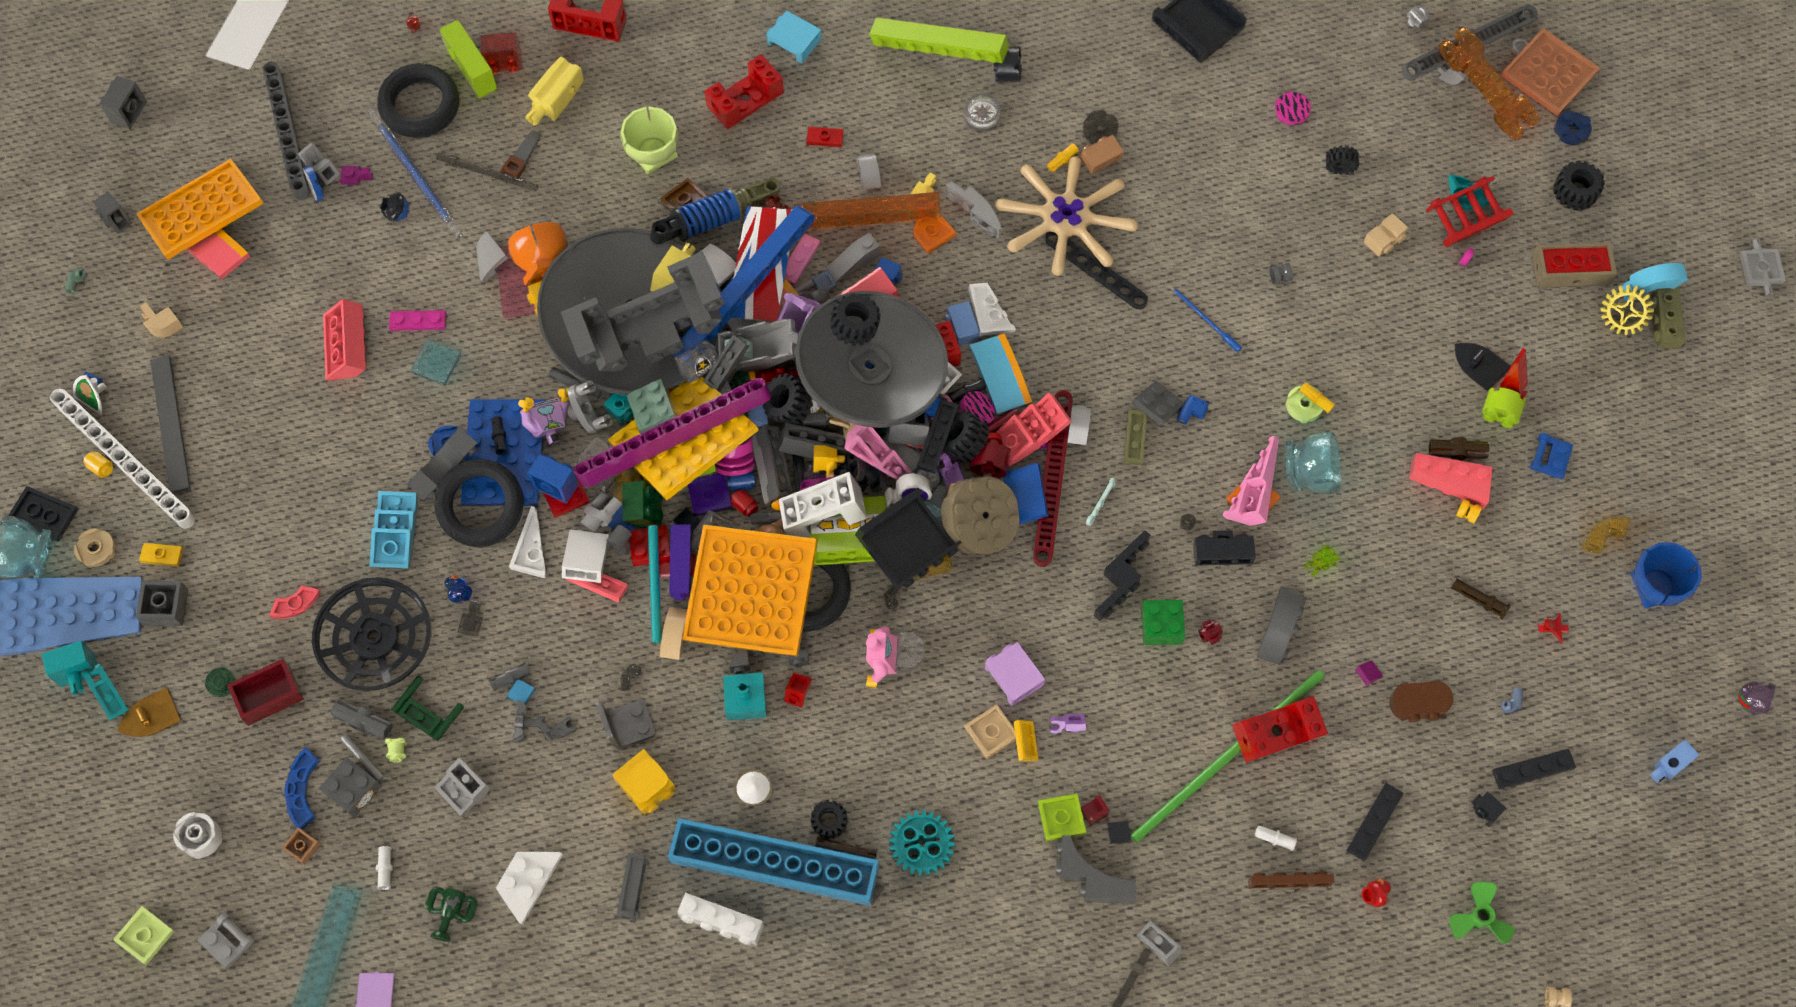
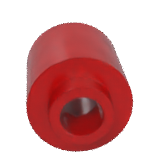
(744, 502)

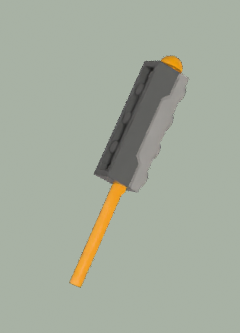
(771, 464)

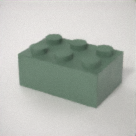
(651, 405)

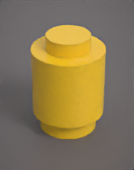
(98, 464)

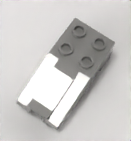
(771, 344)

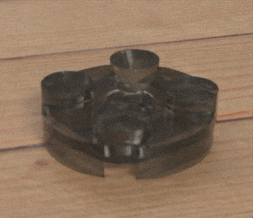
(1099, 118)

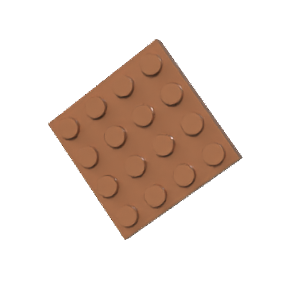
(1550, 71)

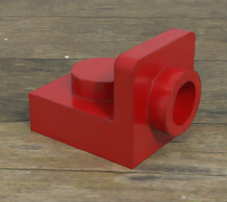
(797, 689)

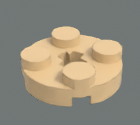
(95, 558)

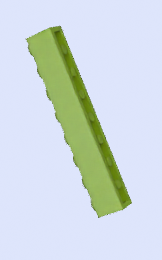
(939, 40)

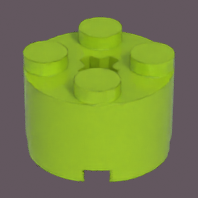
(1503, 407)

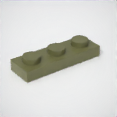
(1135, 437)

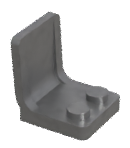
(629, 725)

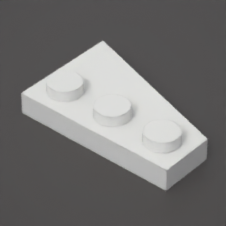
(987, 311)

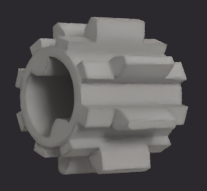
(1418, 16)

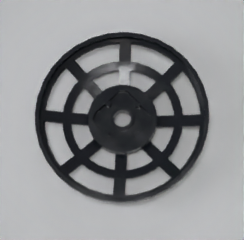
(367, 625)

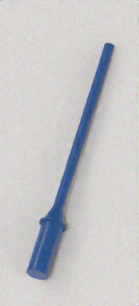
(1226, 337)

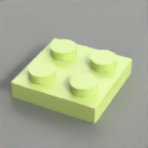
(143, 935)

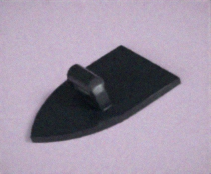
(1480, 364)

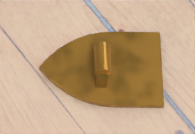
(150, 715)

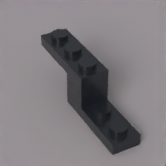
(1123, 576)

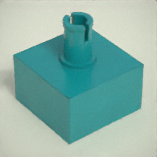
(67, 663)
(744, 696)

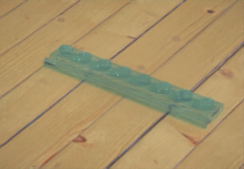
(327, 947)

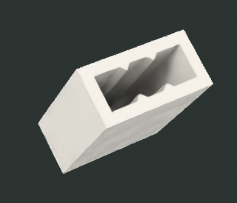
(585, 556)

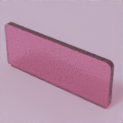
(512, 289)

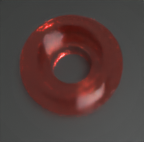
(413, 23)

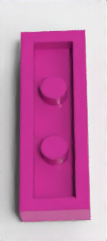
(417, 320)

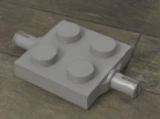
(1762, 267)

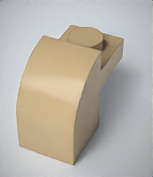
(161, 324)

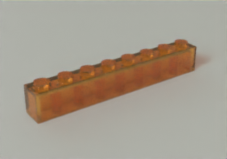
(873, 210)

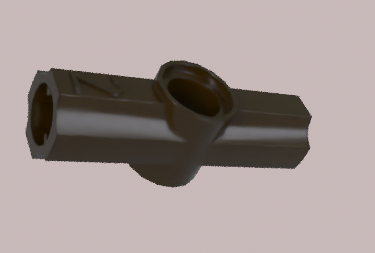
(1459, 448)

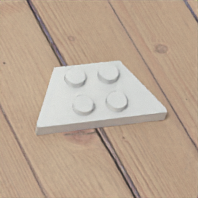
(526, 880)

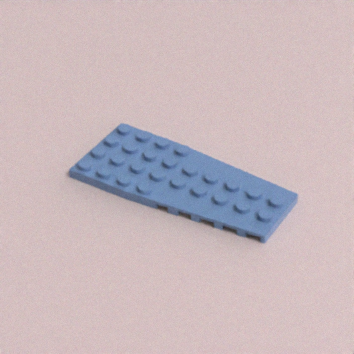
(65, 610)

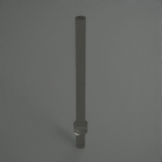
(456, 162)
(1137, 969)

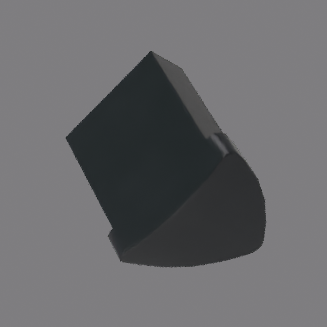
(687, 518)

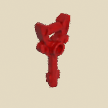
(768, 375)

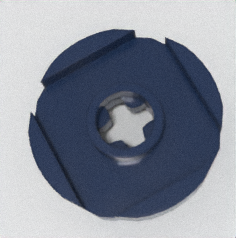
(1573, 119)

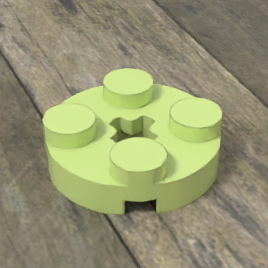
(1299, 412)

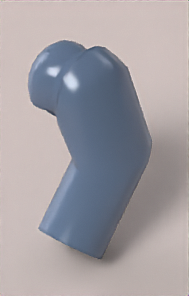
(1514, 703)

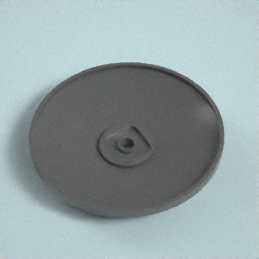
(906, 358)

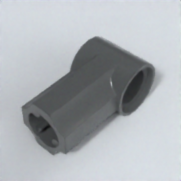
(620, 540)

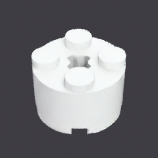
(186, 835)

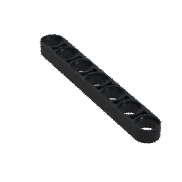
(1103, 274)

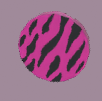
(1292, 108)
(979, 406)

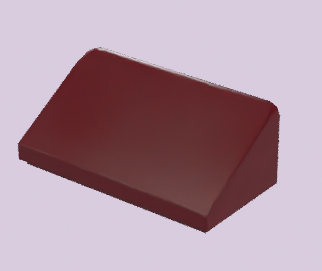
(1001, 420)

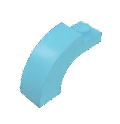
(1657, 277)

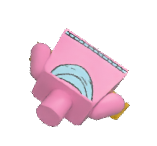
(881, 654)

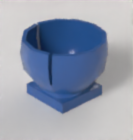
(1665, 575)

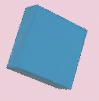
(521, 691)

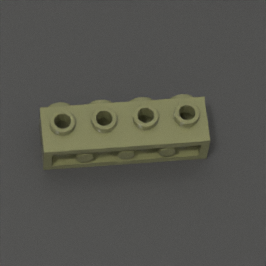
(1668, 318)

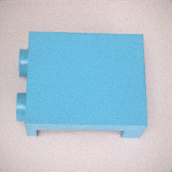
(794, 35)

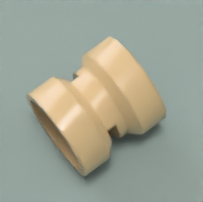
(1557, 997)

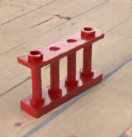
(1468, 228)

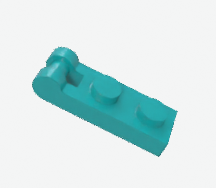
(105, 692)

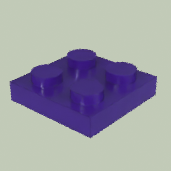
(709, 494)

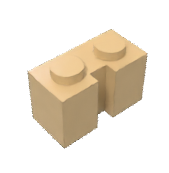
(1385, 235)

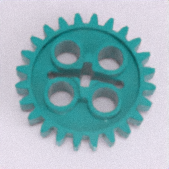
(925, 861)

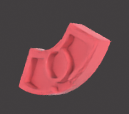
(295, 604)

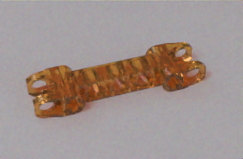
(1507, 105)

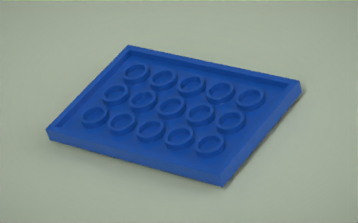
(521, 453)

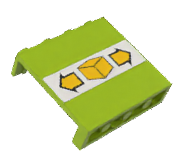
(837, 538)

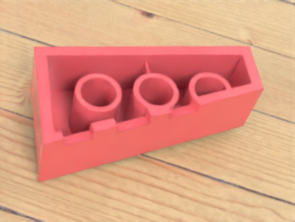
(1453, 477)

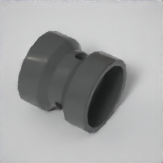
(1281, 273)

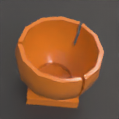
(537, 258)

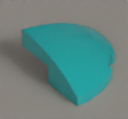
(1460, 183)

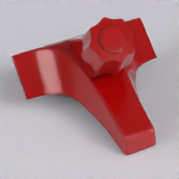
(1554, 627)

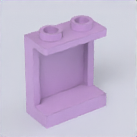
(1014, 673)

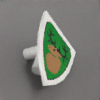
(88, 392)

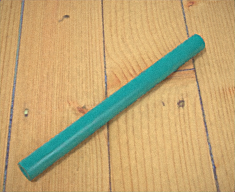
(654, 584)

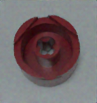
(991, 460)

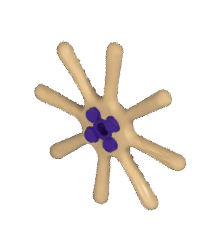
(1077, 216)

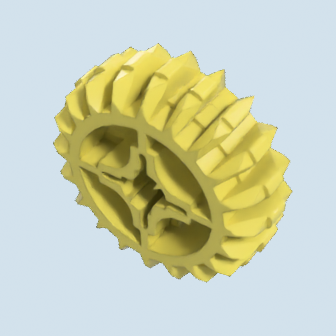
(1635, 312)

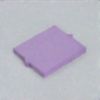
(375, 989)

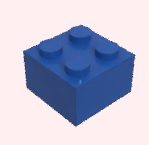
(553, 478)

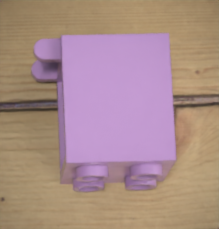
(797, 309)

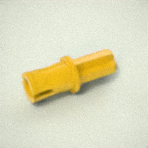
(1062, 157)
(1317, 397)

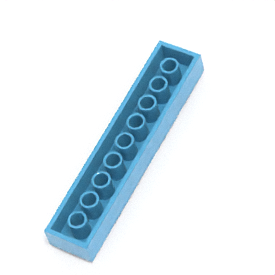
(774, 861)

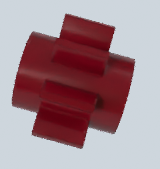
(1210, 632)

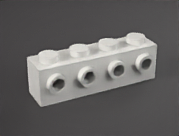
(721, 919)

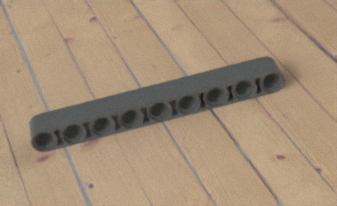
(284, 121)

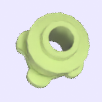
(396, 749)

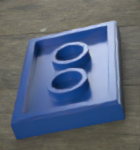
(1029, 491)

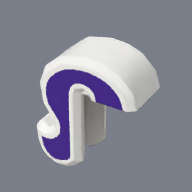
(907, 484)

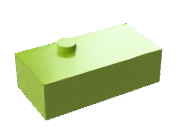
(468, 59)

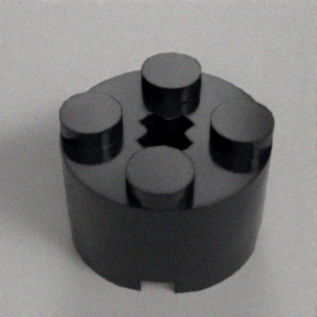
(1011, 67)

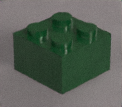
(641, 504)

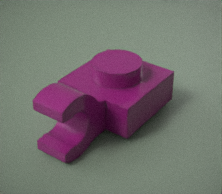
(353, 174)

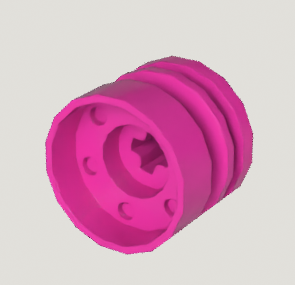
(738, 460)

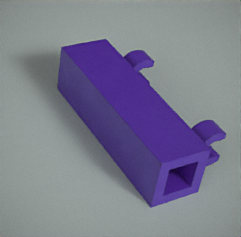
(680, 562)

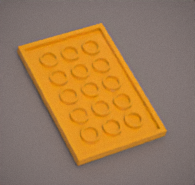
(199, 209)

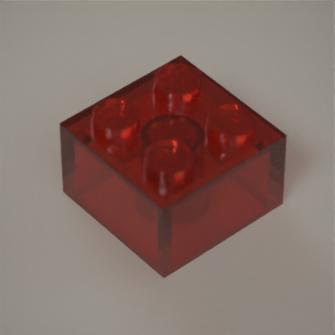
(502, 52)

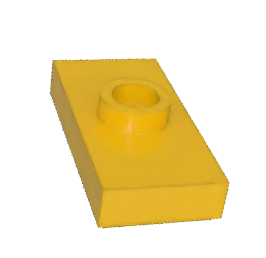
(161, 554)
(1026, 740)

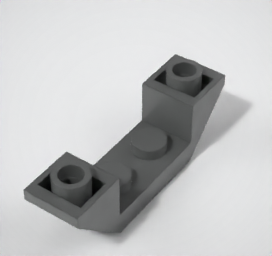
(740, 662)

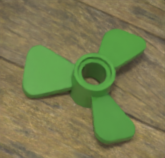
(1462, 923)

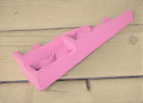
(1253, 501)

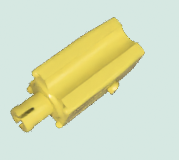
(554, 90)

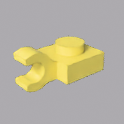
(927, 186)

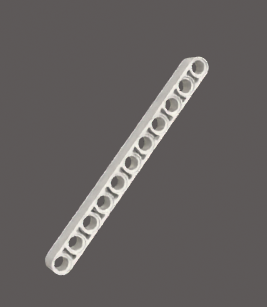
(128, 463)

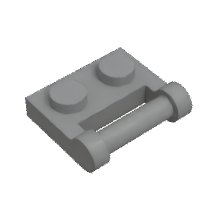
(220, 945)

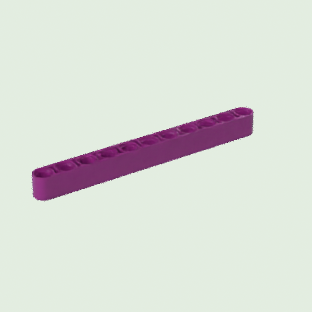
(672, 432)

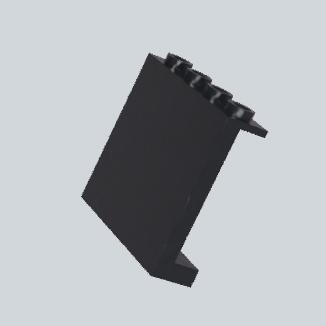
(1200, 24)
(906, 540)

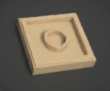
(991, 731)

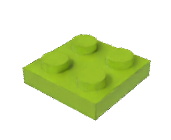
(1061, 817)

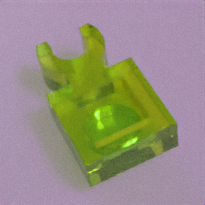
(1322, 559)

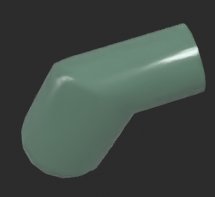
(73, 279)

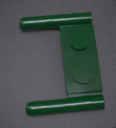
(422, 717)

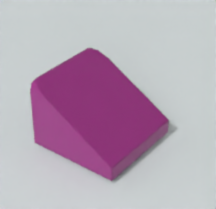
(1369, 672)

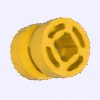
(1472, 513)

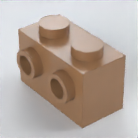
(1101, 154)

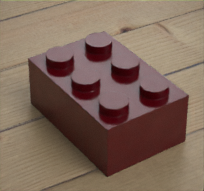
(265, 692)

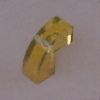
(1596, 538)

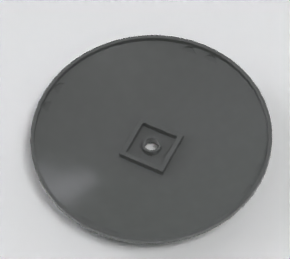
(615, 270)

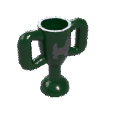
(449, 909)

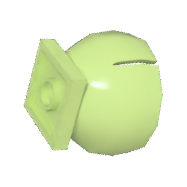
(650, 141)

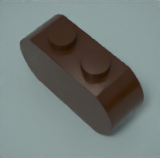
(1421, 701)

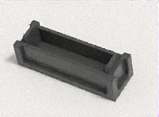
(632, 886)

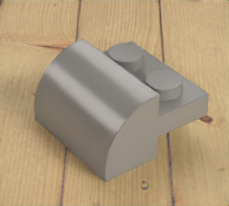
(462, 787)

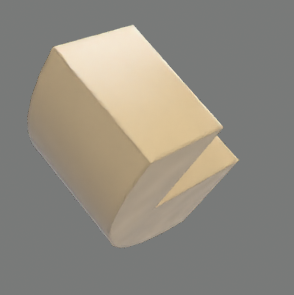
(672, 634)

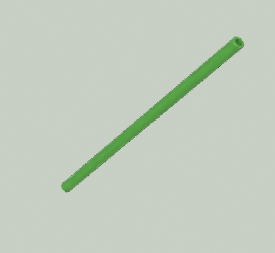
(1213, 768)

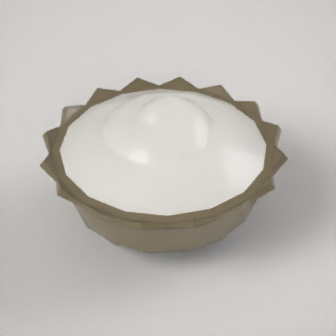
(753, 788)

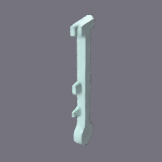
(1090, 519)

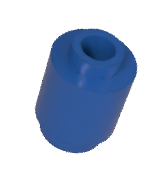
(741, 482)

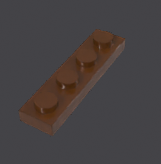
(1299, 879)

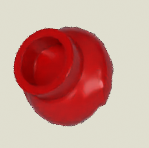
(1376, 893)

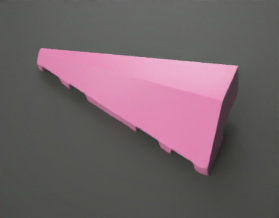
(869, 447)

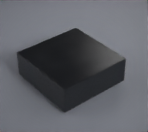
(1119, 832)

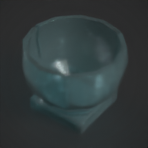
(1314, 463)
(22, 548)

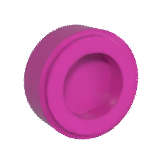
(1466, 256)

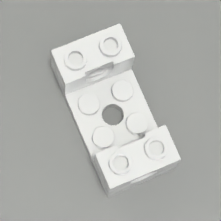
(837, 496)

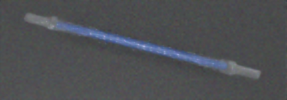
(415, 173)

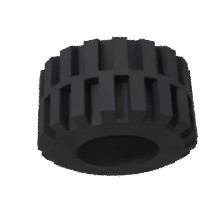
(1574, 196)
(855, 306)
(788, 400)
(966, 437)

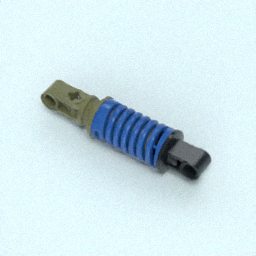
(712, 211)

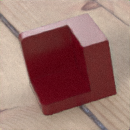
(1095, 810)

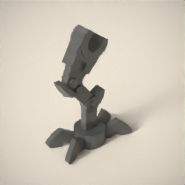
(520, 721)

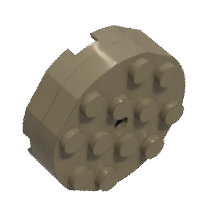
(981, 515)

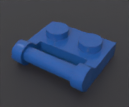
(1557, 458)

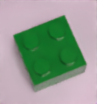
(1162, 622)

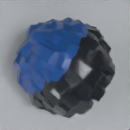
(395, 207)

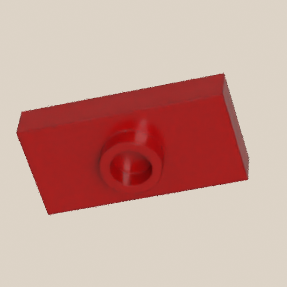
(824, 137)

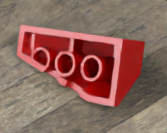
(1516, 377)

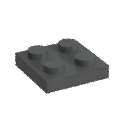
(1158, 403)

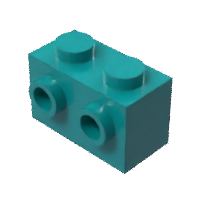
(619, 408)

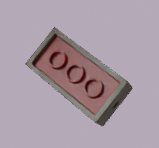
(1574, 264)

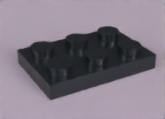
(44, 512)

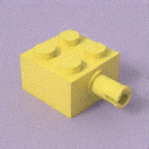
(661, 275)

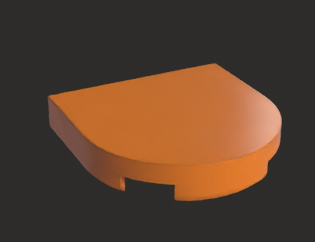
(933, 233)

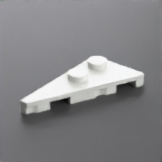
(529, 552)

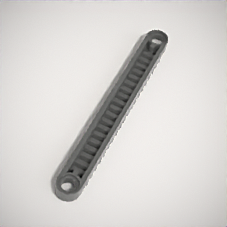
(1487, 34)

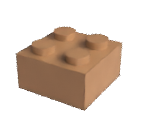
(301, 846)

